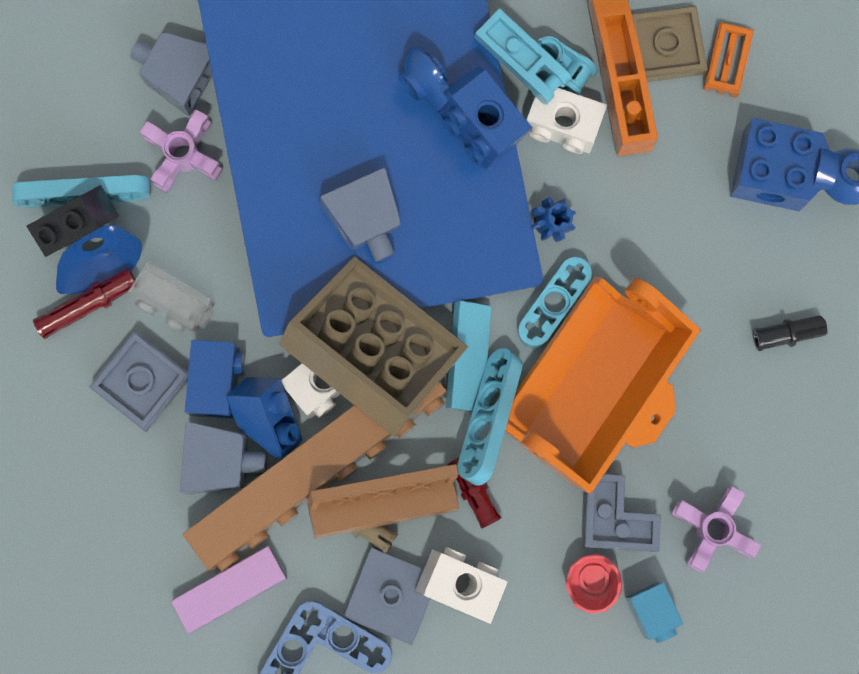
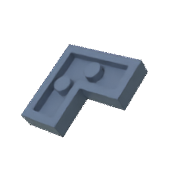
(611, 527)

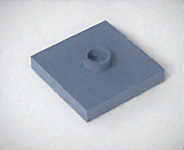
(140, 381)
(387, 597)

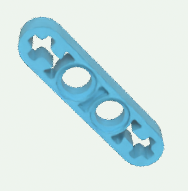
(62, 191)
(480, 456)

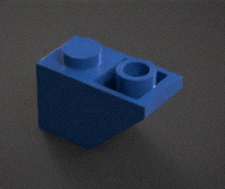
(265, 414)

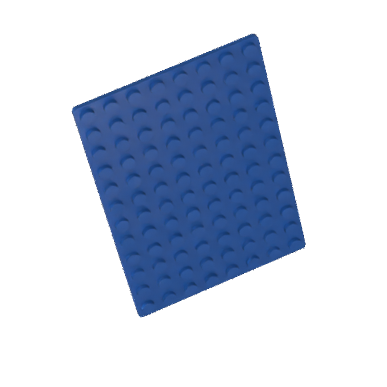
(319, 103)

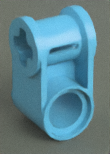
(571, 61)

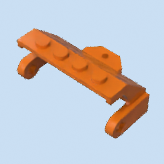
(602, 381)

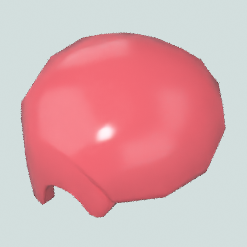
(594, 583)

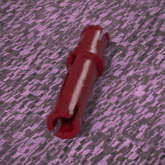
(78, 307)

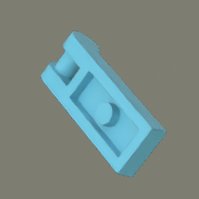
(522, 55)

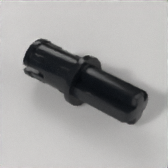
(789, 332)

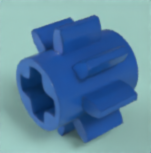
(553, 219)

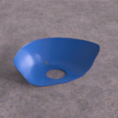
(81, 267)

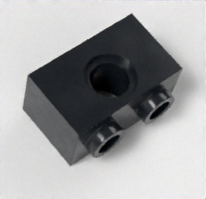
(72, 221)

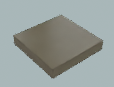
(671, 43)

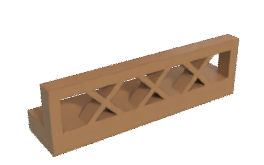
(383, 501)

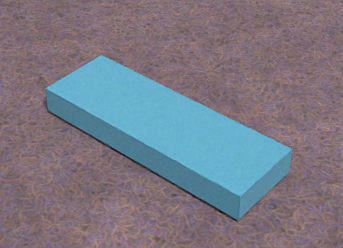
(472, 327)

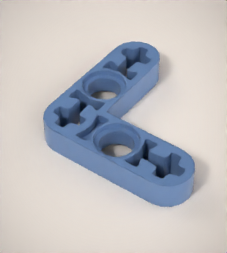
(324, 635)

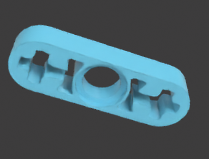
(561, 276)

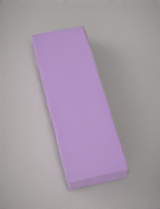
(228, 589)

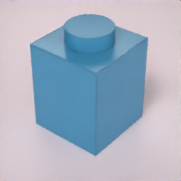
(655, 612)

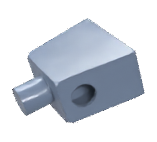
(174, 69)
(364, 213)
(217, 460)

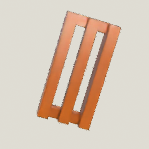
(722, 85)

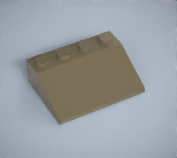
(372, 345)

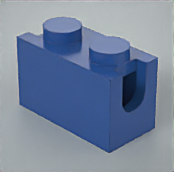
(211, 377)

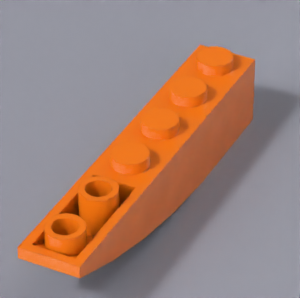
(623, 77)

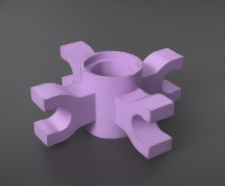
(196, 128)
(706, 546)

